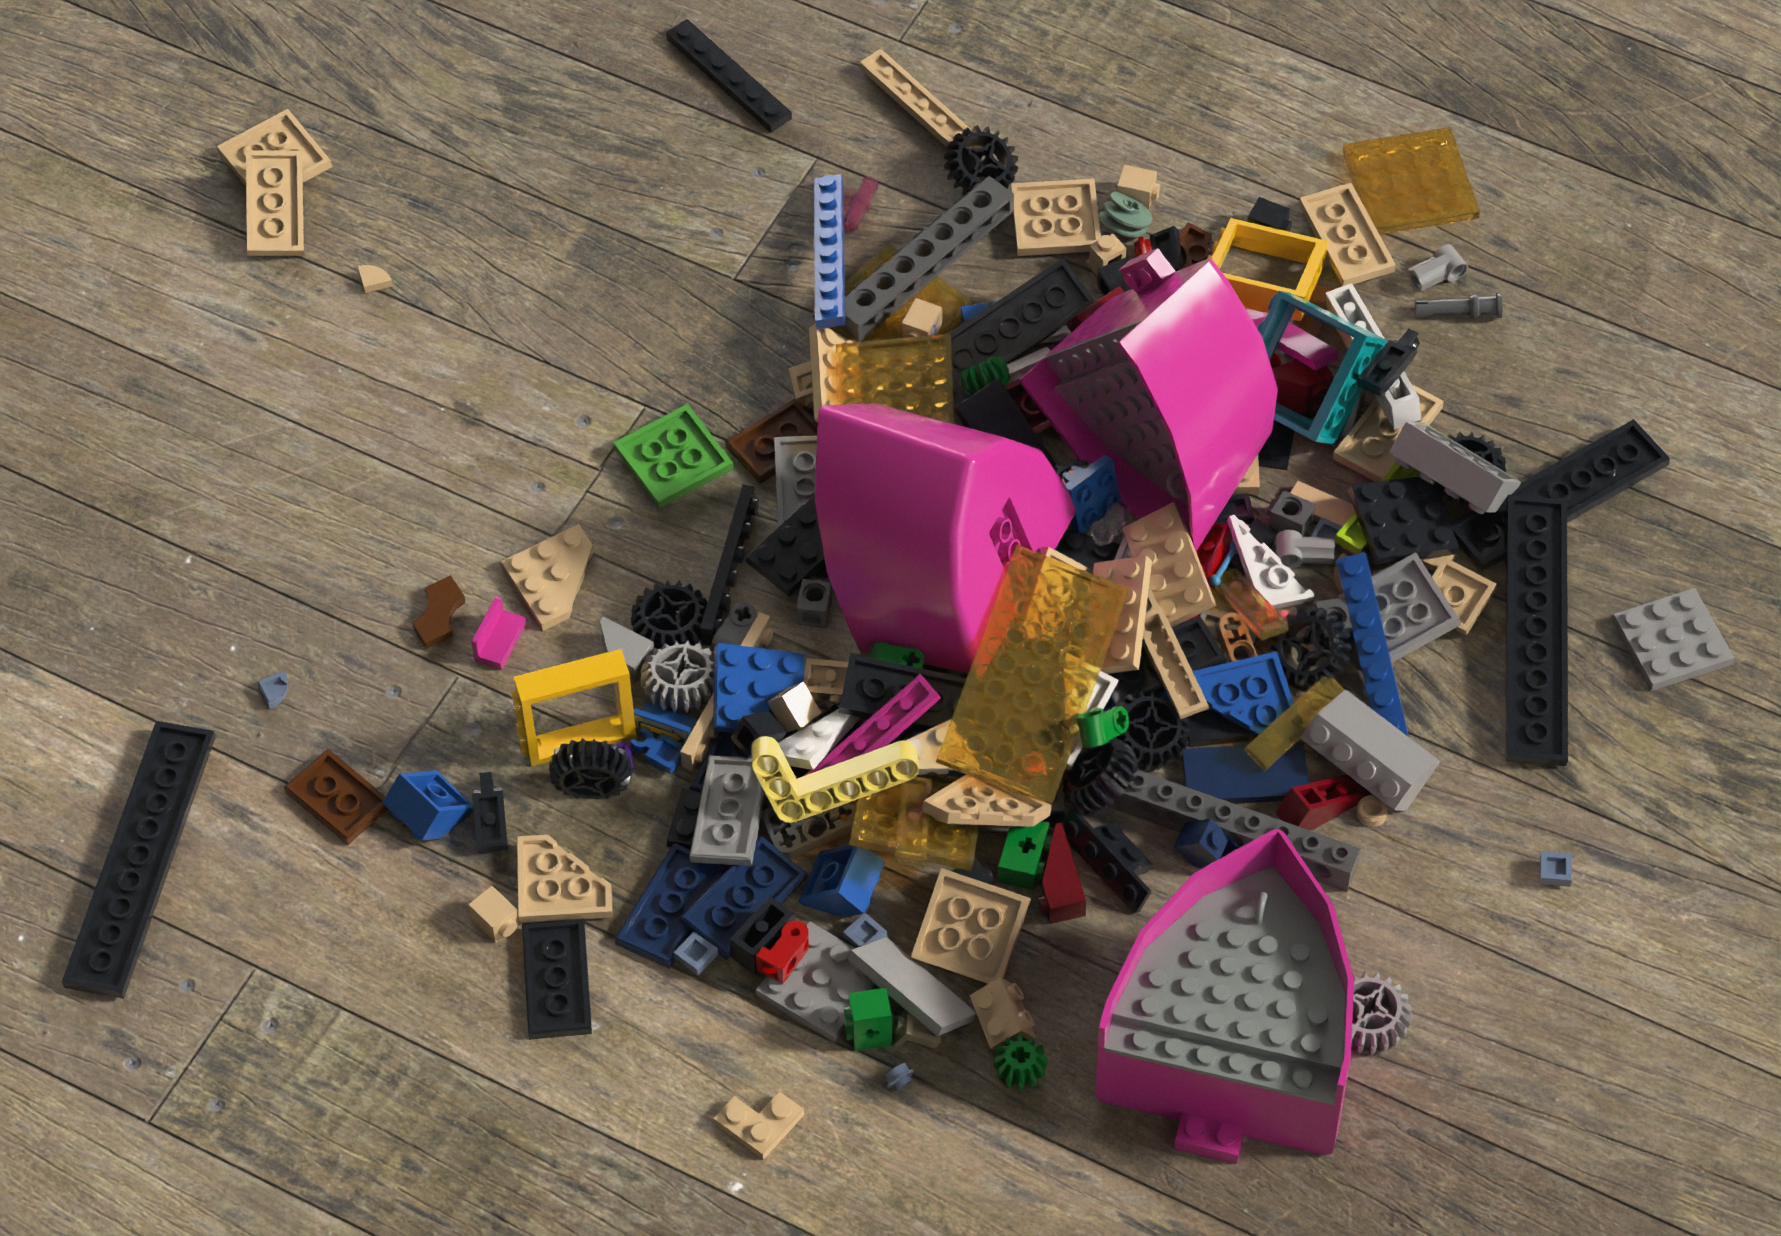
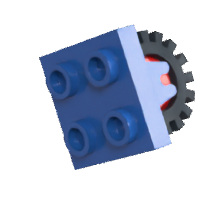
(1091, 489)

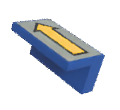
(664, 721)

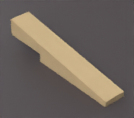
(1171, 662)

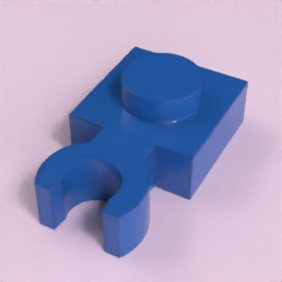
(661, 752)

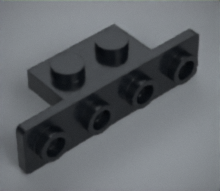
(1111, 857)

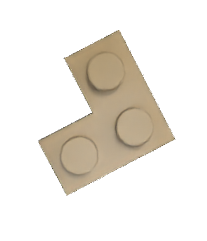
(760, 1130)

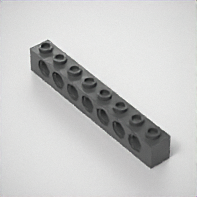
(926, 257)
(1174, 804)

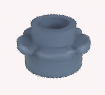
(899, 1077)

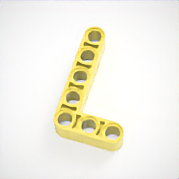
(831, 781)

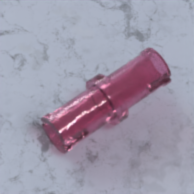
(860, 203)

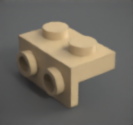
(825, 679)
(1002, 1012)

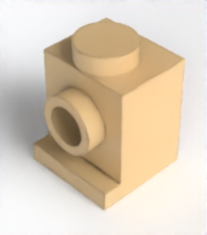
(1103, 250)
(802, 384)

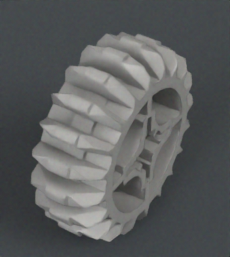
(679, 676)
(1378, 1028)

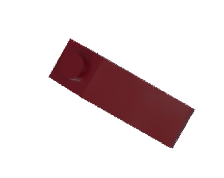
(1320, 801)
(1061, 887)

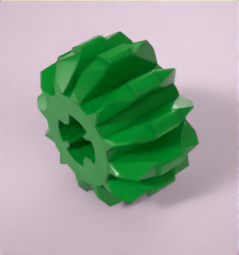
(983, 373)
(1027, 1072)

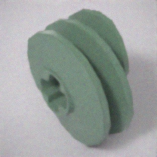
(1125, 215)

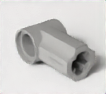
(1443, 265)
(1295, 549)

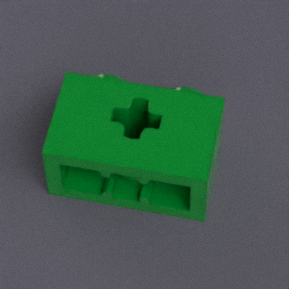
(1020, 868)
(868, 1019)

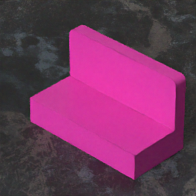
(497, 635)

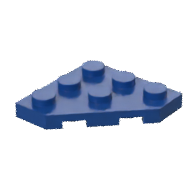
(748, 679)
(1247, 691)

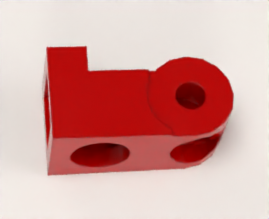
(786, 952)

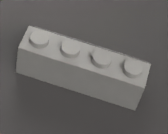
(1453, 467)
(1371, 750)

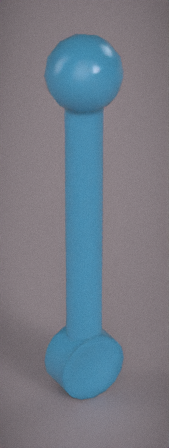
(1215, 579)

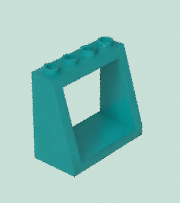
(1344, 389)

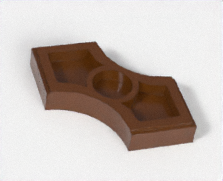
(1194, 244)
(434, 622)

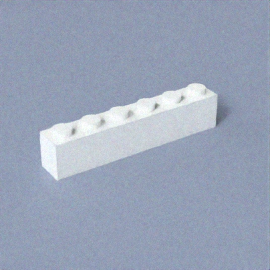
(1401, 399)

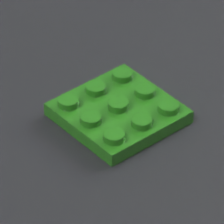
(673, 456)

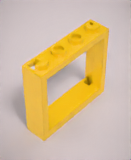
(1273, 242)
(569, 679)

